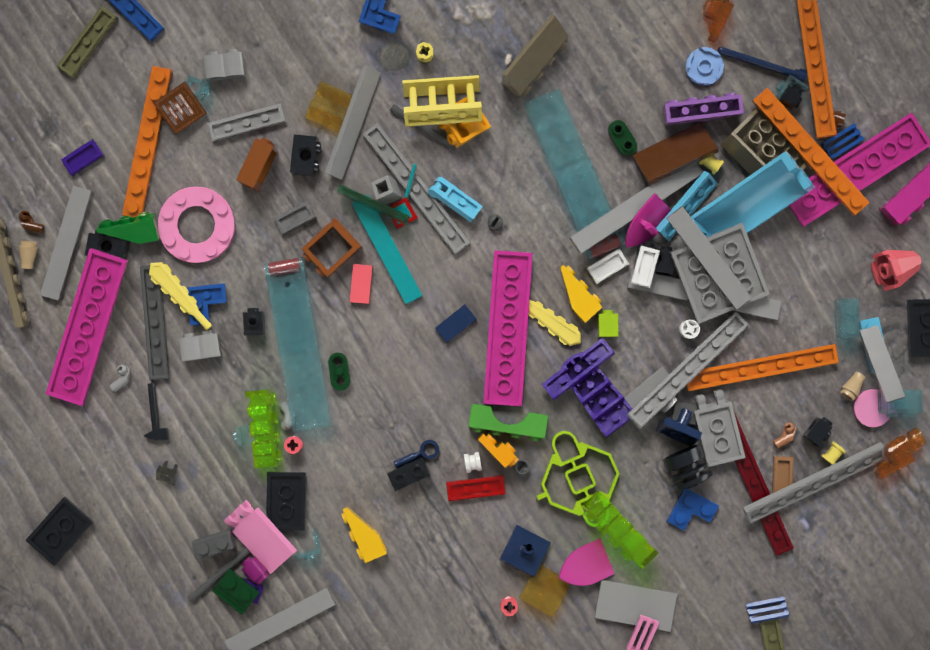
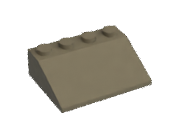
(535, 57)
(758, 143)

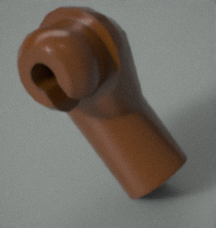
(28, 223)

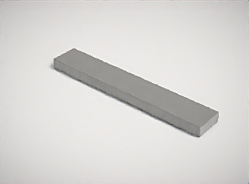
(352, 122)
(66, 243)
(709, 257)
(281, 621)

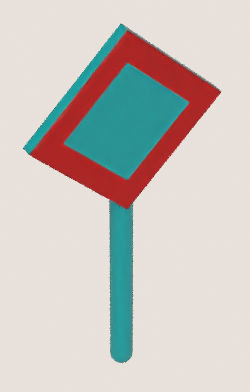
(403, 205)

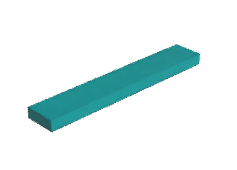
(388, 252)

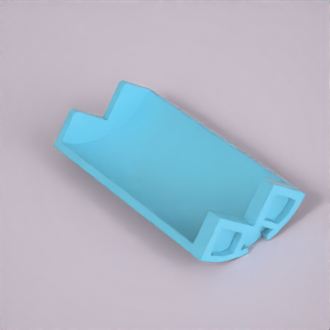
(756, 197)

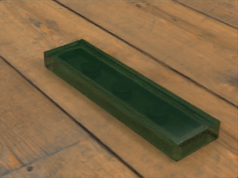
(373, 204)

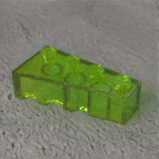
(263, 428)
(619, 529)

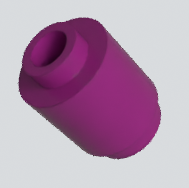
(254, 570)

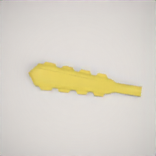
(170, 284)
(556, 325)

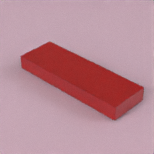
(475, 488)

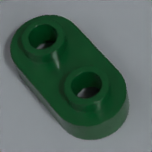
(621, 138)
(339, 371)

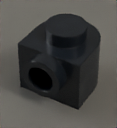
(791, 96)

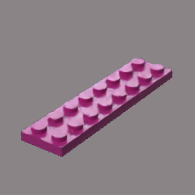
(865, 165)
(86, 327)
(508, 328)

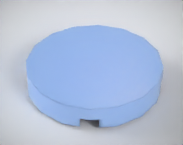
(704, 66)

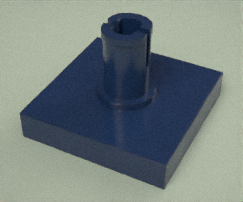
(679, 429)
(525, 551)

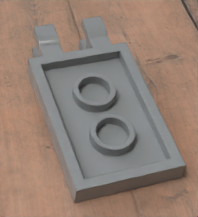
(719, 430)

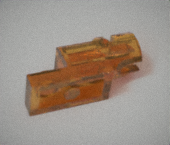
(718, 12)
(899, 453)

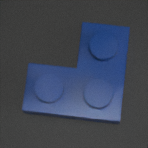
(376, 17)
(206, 296)
(689, 504)

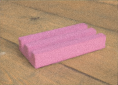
(655, 623)

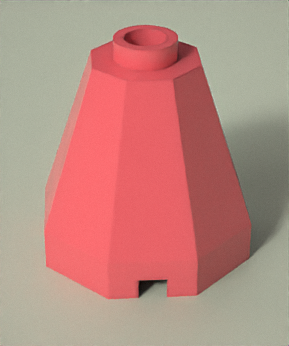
(894, 267)

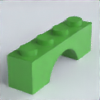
(532, 425)

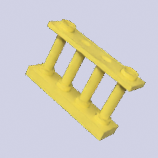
(442, 113)

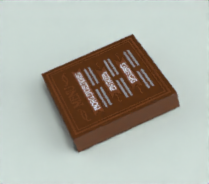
(180, 108)

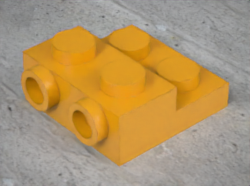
(464, 132)
(503, 452)

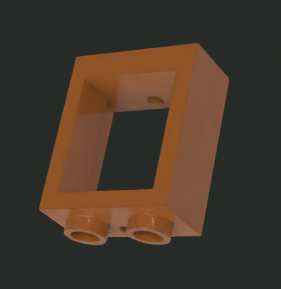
(257, 164)
(308, 255)

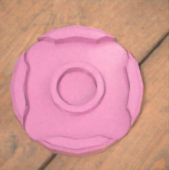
(866, 409)

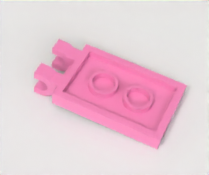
(260, 536)

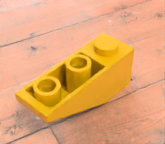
(580, 300)
(367, 538)

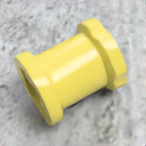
(426, 46)
(712, 163)
(833, 453)

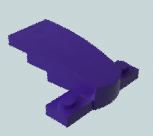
(592, 387)

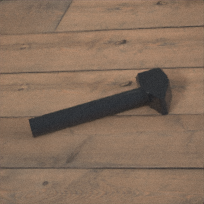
(157, 433)

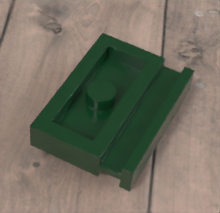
(236, 591)

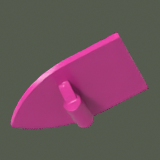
(646, 220)
(586, 565)

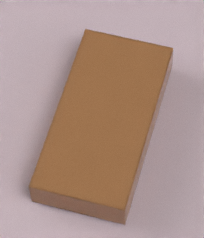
(782, 472)

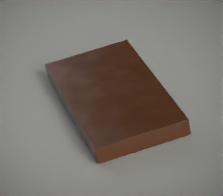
(675, 153)

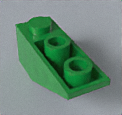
(134, 229)

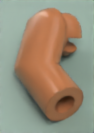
(787, 435)

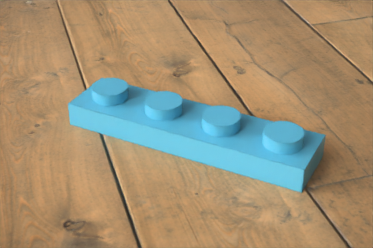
(690, 202)

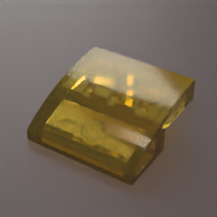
(329, 106)
(545, 591)

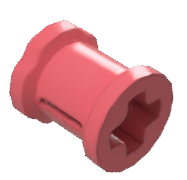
(290, 449)
(504, 602)

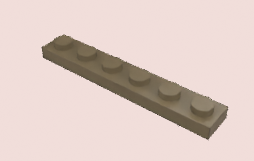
(12, 280)

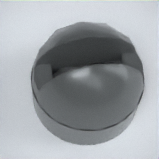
(498, 225)
(522, 471)

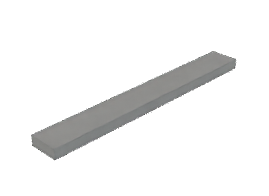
(419, 191)
(627, 210)
(673, 288)
(687, 370)
(814, 483)

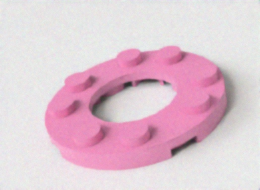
(213, 246)

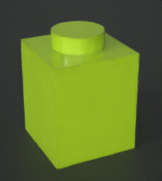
(607, 324)

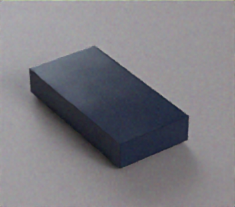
(455, 323)

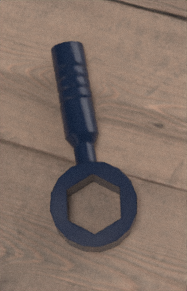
(413, 456)

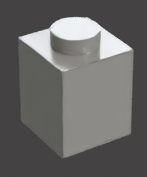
(386, 190)

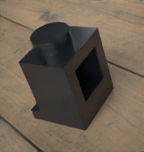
(259, 327)
(818, 431)

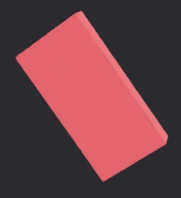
(361, 283)

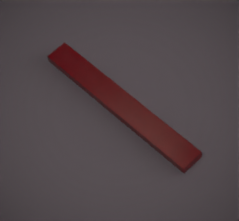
(757, 490)

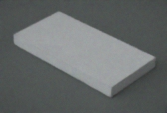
(626, 602)

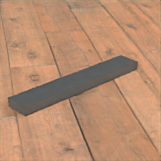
(154, 327)

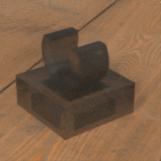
(167, 475)

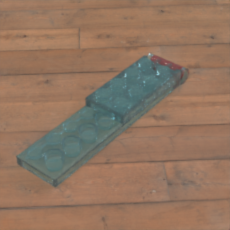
(571, 166)
(297, 344)

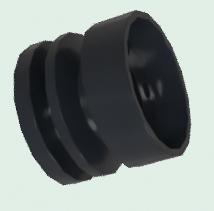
(687, 467)

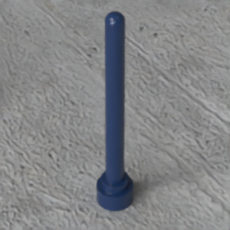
(799, 74)

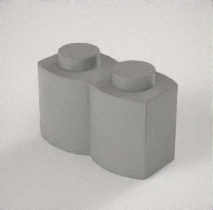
(224, 65)
(200, 347)

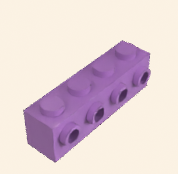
(703, 109)

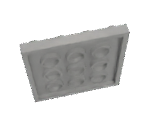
(701, 290)

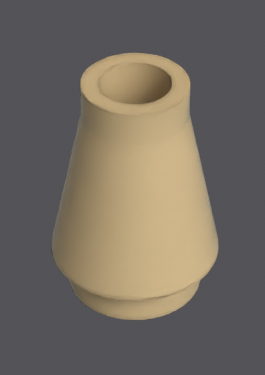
(27, 253)
(852, 387)

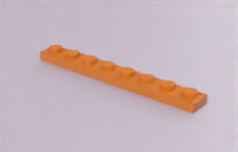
(817, 68)
(146, 143)
(810, 152)
(764, 367)

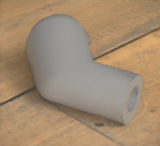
(123, 378)
(286, 424)

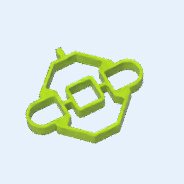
(555, 459)

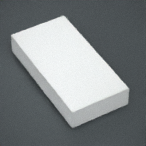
(607, 266)
(645, 266)

